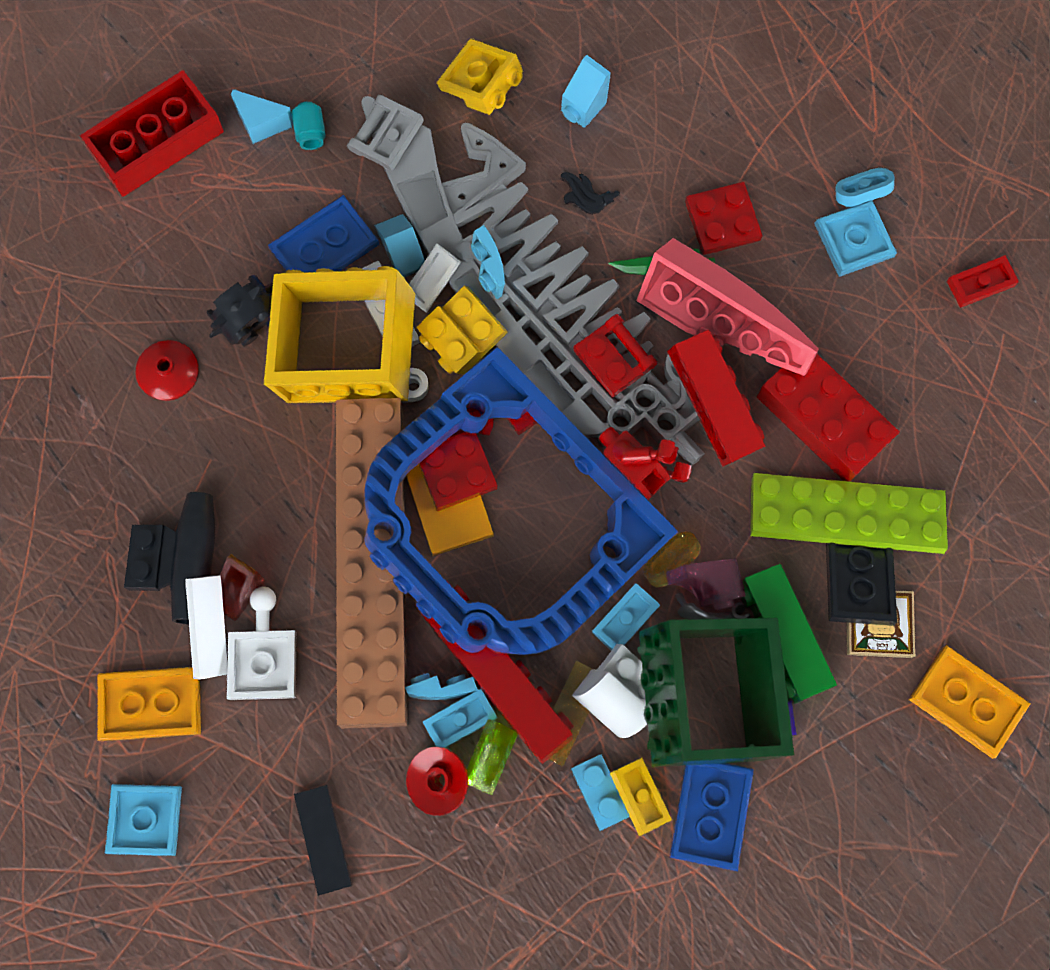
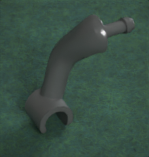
(690, 611)

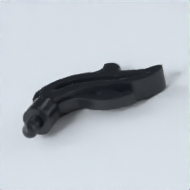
(583, 194)

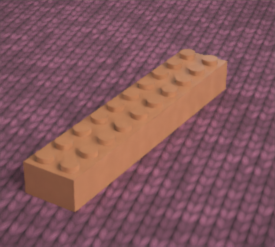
(367, 600)

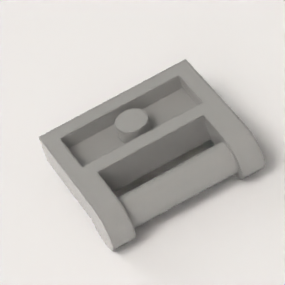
(392, 136)

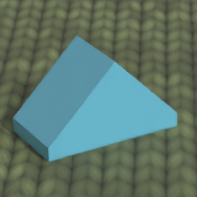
(261, 116)
(401, 244)

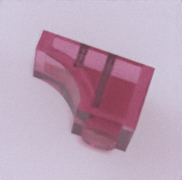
(711, 582)

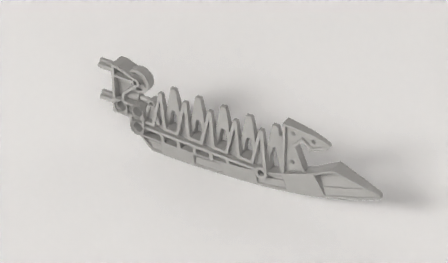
(437, 215)

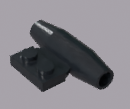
(169, 557)

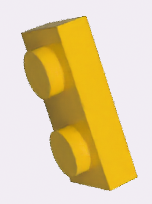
(640, 797)

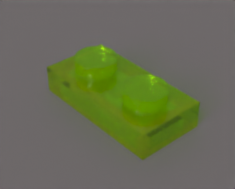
(490, 756)

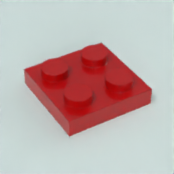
(723, 218)
(457, 471)

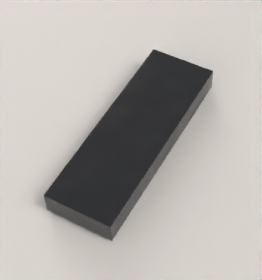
(323, 840)

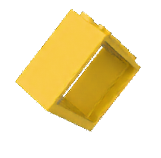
(331, 385)

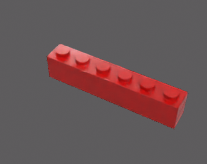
(513, 694)

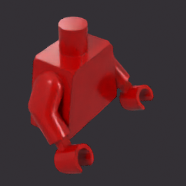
(642, 463)

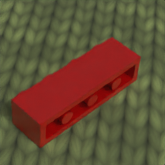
(716, 397)

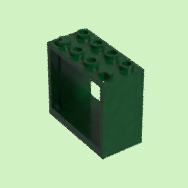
(760, 684)

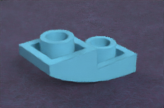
(491, 269)
(429, 688)

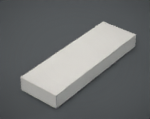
(206, 626)

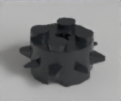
(242, 311)

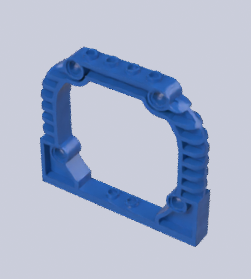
(504, 391)

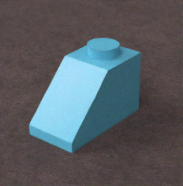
(586, 92)

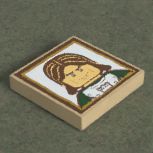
(885, 639)

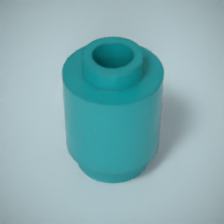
(308, 125)

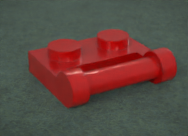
(607, 362)

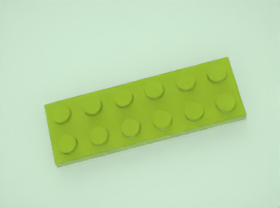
(848, 513)

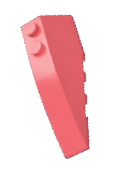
(705, 296)

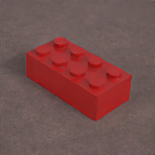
(152, 133)
(828, 417)

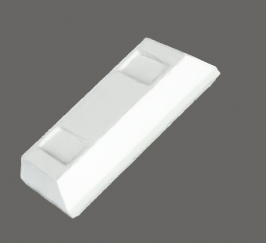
(433, 276)

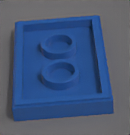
(325, 240)
(712, 815)

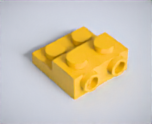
(481, 76)
(461, 331)

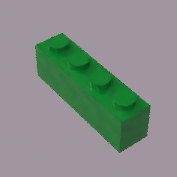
(805, 667)

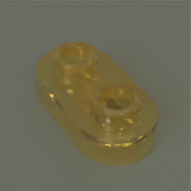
(678, 551)

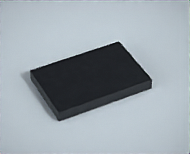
(861, 584)

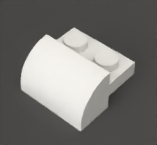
(615, 692)

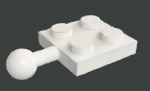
(261, 660)

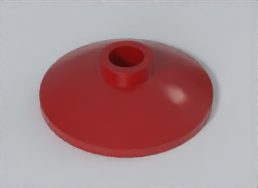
(175, 380)
(424, 781)

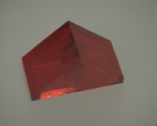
(237, 584)

